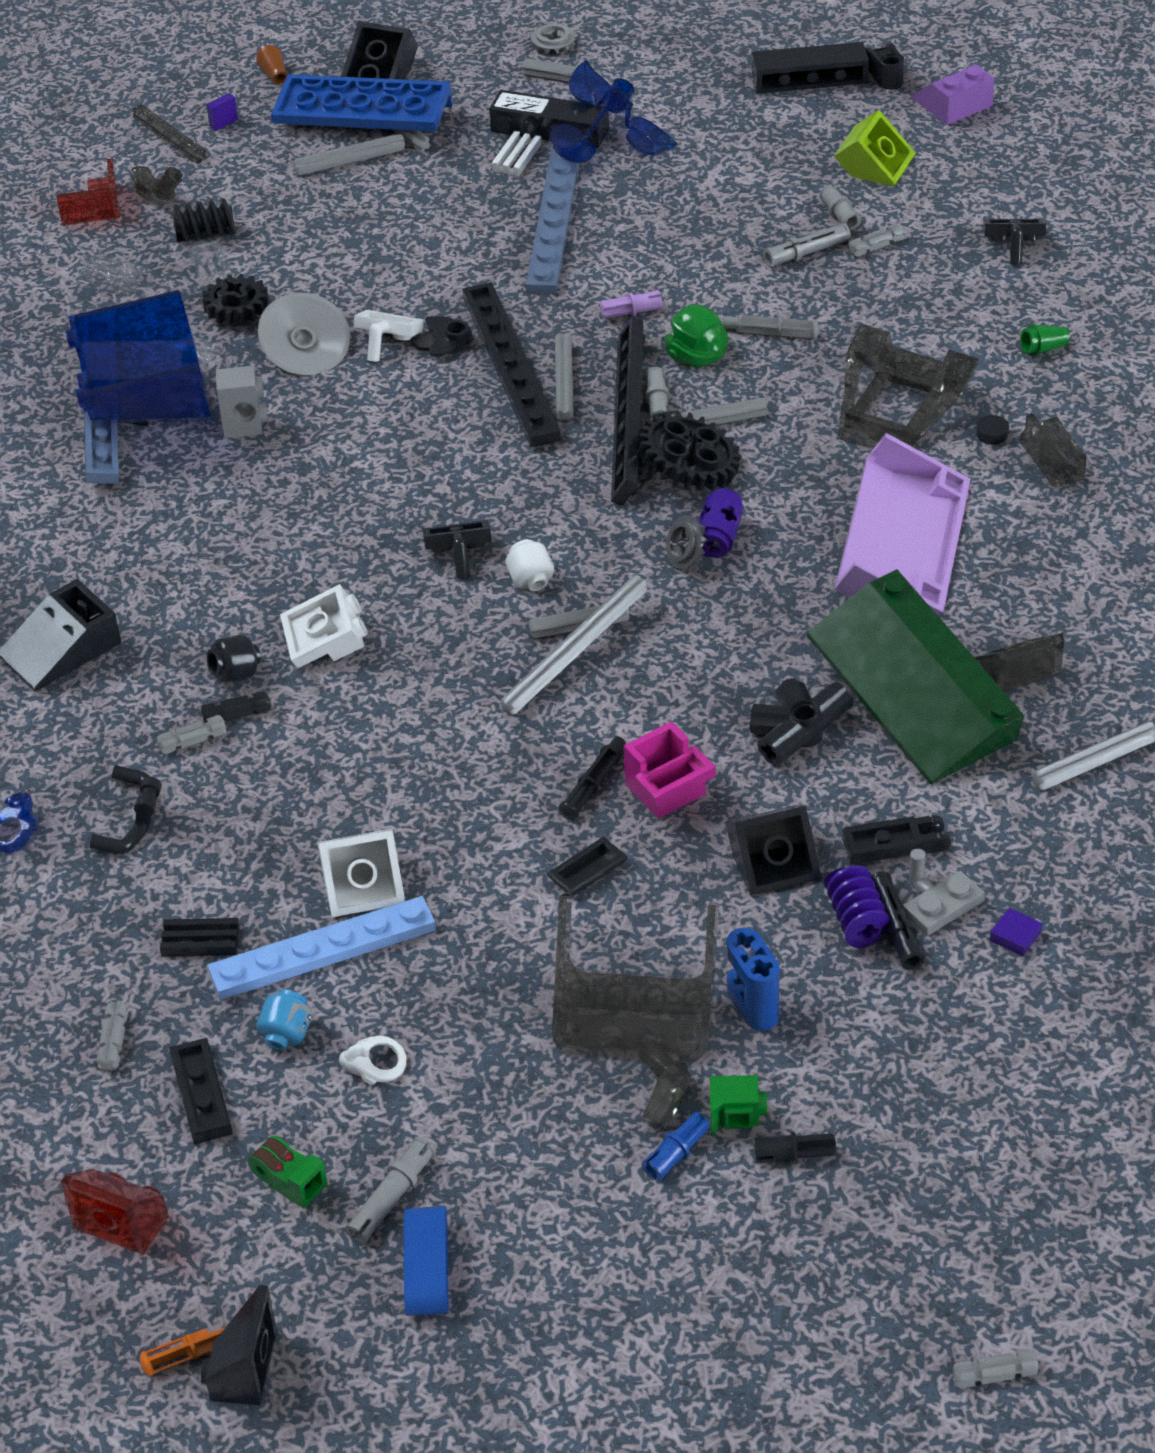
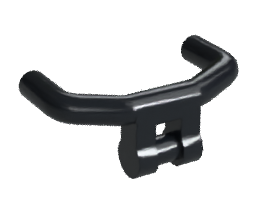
(144, 809)

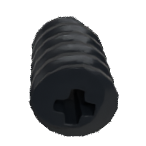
(203, 219)

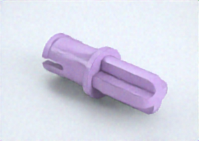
(631, 304)

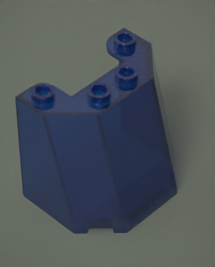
(139, 363)

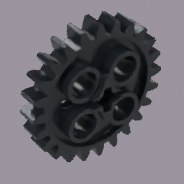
(710, 455)

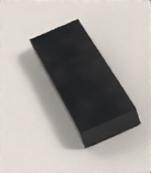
(200, 1091)

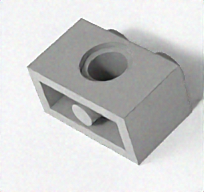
(239, 401)

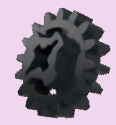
(235, 299)

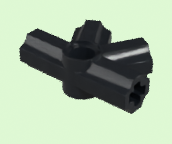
(797, 719)

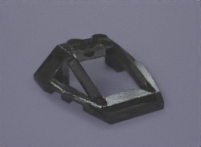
(941, 379)

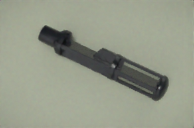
(589, 782)

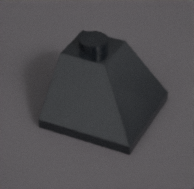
(242, 1353)

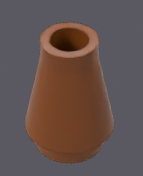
(272, 63)

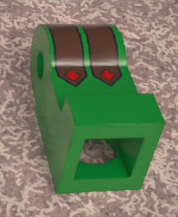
(288, 1171)

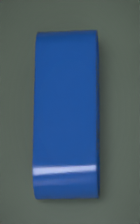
(426, 1261)

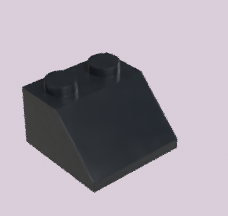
(774, 849)

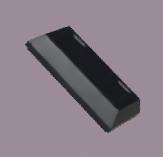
(587, 866)

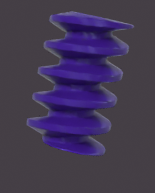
(857, 905)

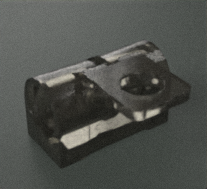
(1053, 451)

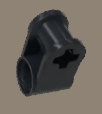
(886, 66)

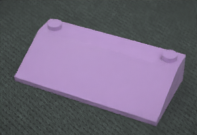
(904, 521)

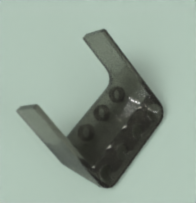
(624, 1011)

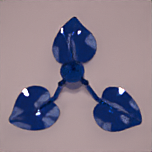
(591, 88)

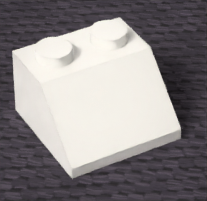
(361, 872)

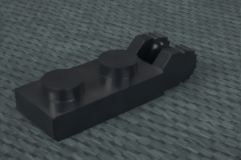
(894, 838)

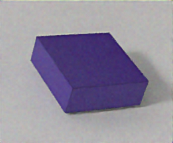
(222, 112)
(1016, 931)

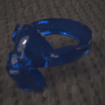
(19, 808)

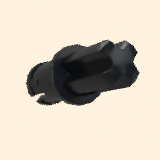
(793, 1147)

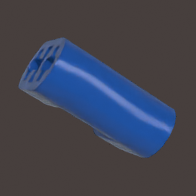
(759, 995)

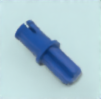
(675, 1146)

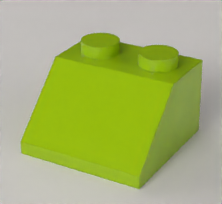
(875, 151)

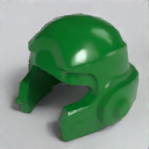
(697, 337)

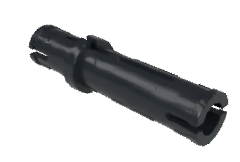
(900, 930)

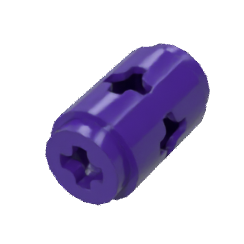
(721, 521)

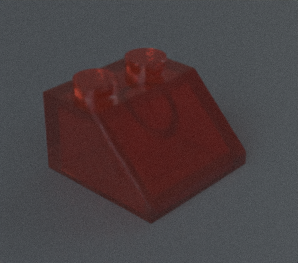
(114, 1208)

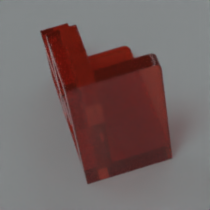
(96, 204)

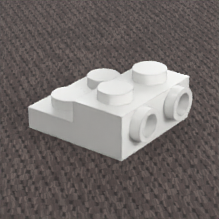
(324, 627)

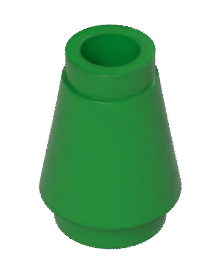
(1042, 338)

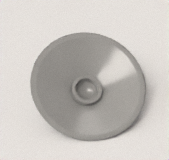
(304, 333)

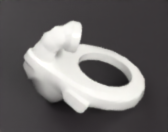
(357, 1060)

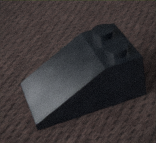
(380, 52)

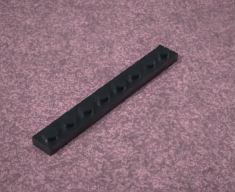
(511, 365)
(627, 411)

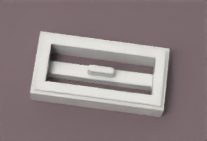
(511, 152)

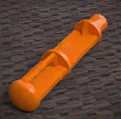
(193, 1345)

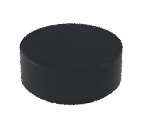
(992, 429)

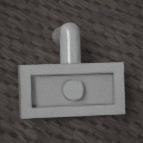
(940, 902)

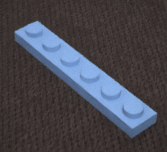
(321, 947)

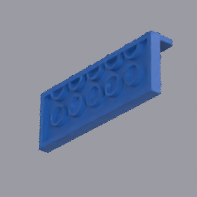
(362, 102)

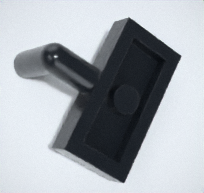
(1018, 230)
(460, 537)

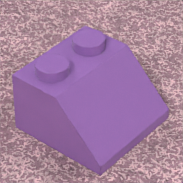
(958, 94)

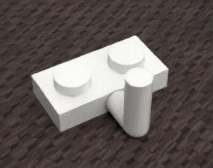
(377, 323)

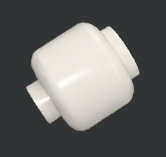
(529, 565)

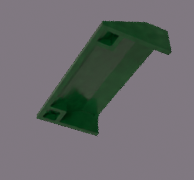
(916, 678)

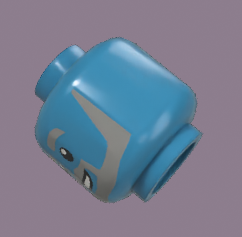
(284, 1019)

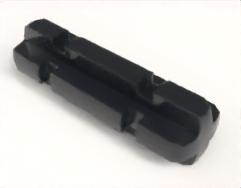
(237, 707)

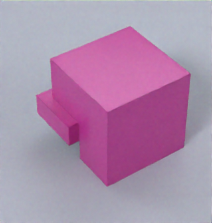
(665, 770)

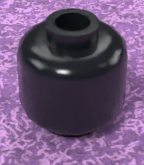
(233, 658)

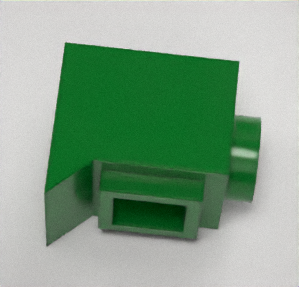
(736, 1102)

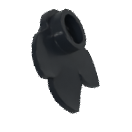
(443, 335)

